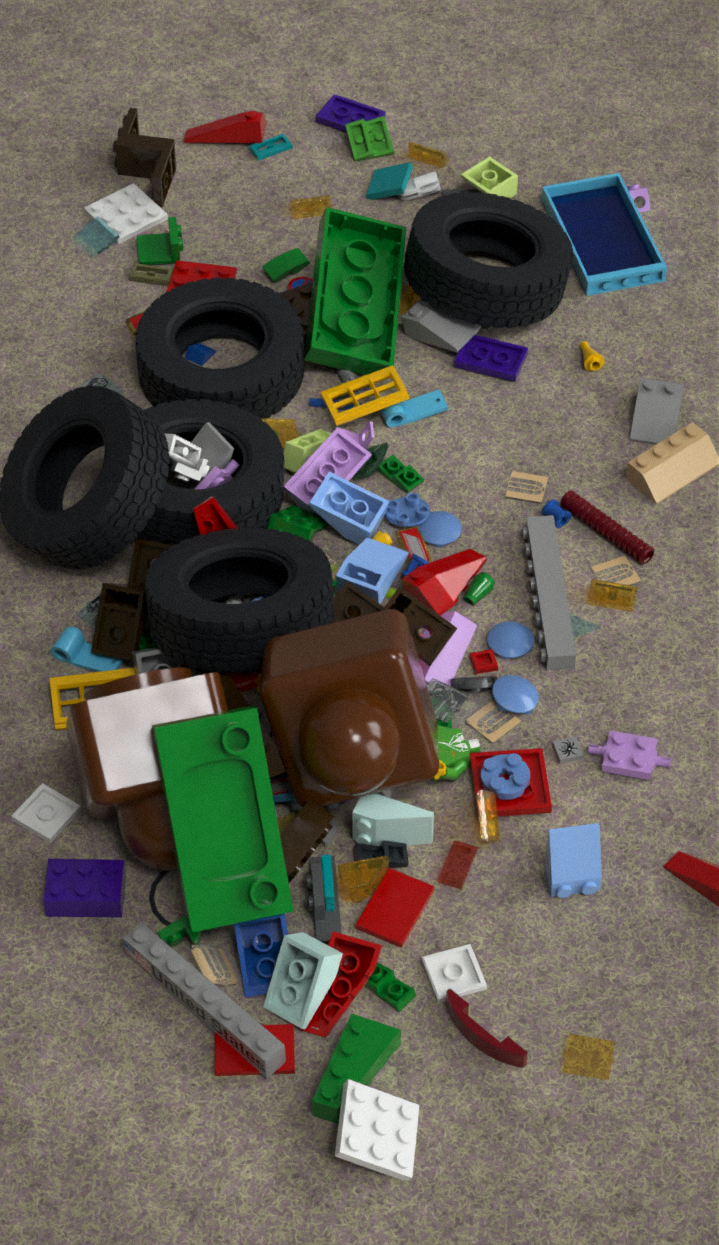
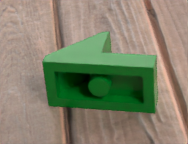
(174, 933)

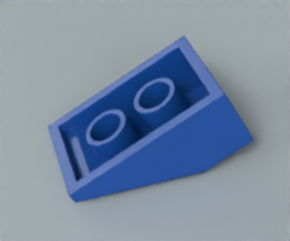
(258, 951)

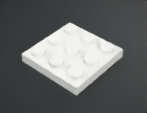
(127, 212)
(377, 1130)

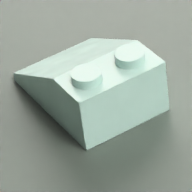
(386, 819)
(301, 978)

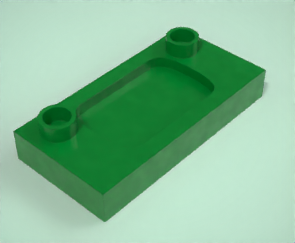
(355, 292)
(222, 818)

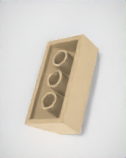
(673, 463)

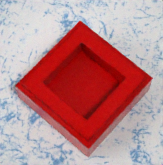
(483, 661)

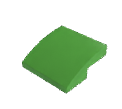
(369, 139)

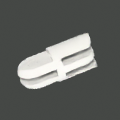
(421, 186)

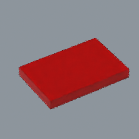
(395, 907)
(231, 1063)

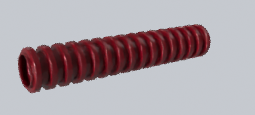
(607, 527)

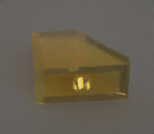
(361, 877)

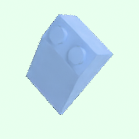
(349, 508)
(573, 860)

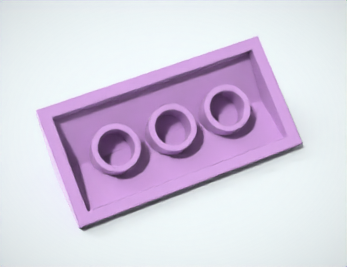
(336, 455)
(450, 657)

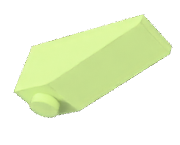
(302, 447)

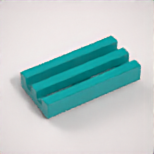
(271, 148)
(328, 887)

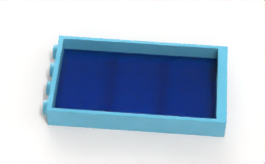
(606, 234)

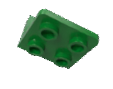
(161, 247)
(296, 522)

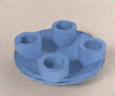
(408, 510)
(440, 528)
(510, 640)
(515, 694)

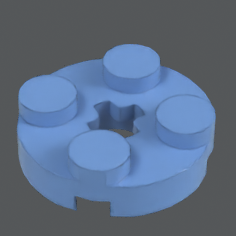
(505, 764)

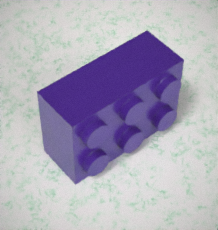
(84, 888)

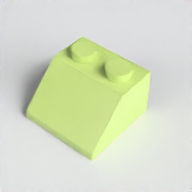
(492, 178)

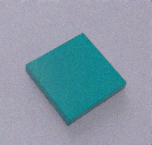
(389, 181)

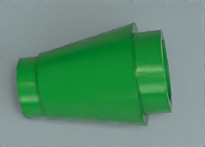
(479, 588)

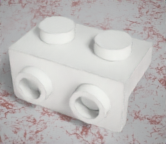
(185, 473)

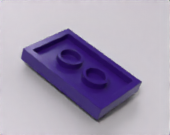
(342, 111)
(491, 357)

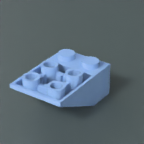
(371, 568)

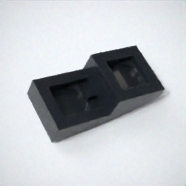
(396, 853)

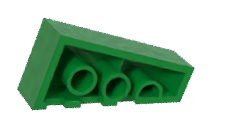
(357, 1057)

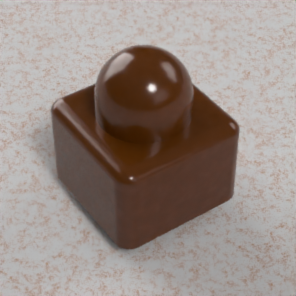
(350, 708)
(119, 757)

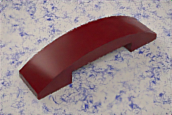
(505, 1051)

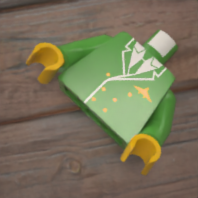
(454, 753)

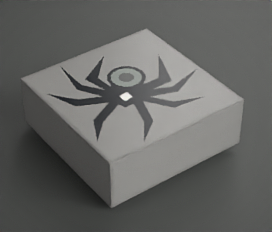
(567, 750)

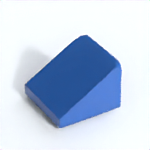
(199, 353)

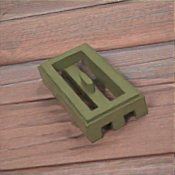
(150, 277)

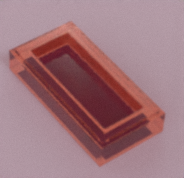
(457, 864)

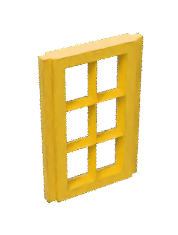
(369, 407)
(80, 681)

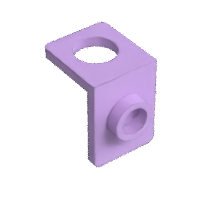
(635, 191)
(360, 438)

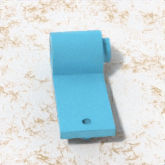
(414, 409)
(74, 650)

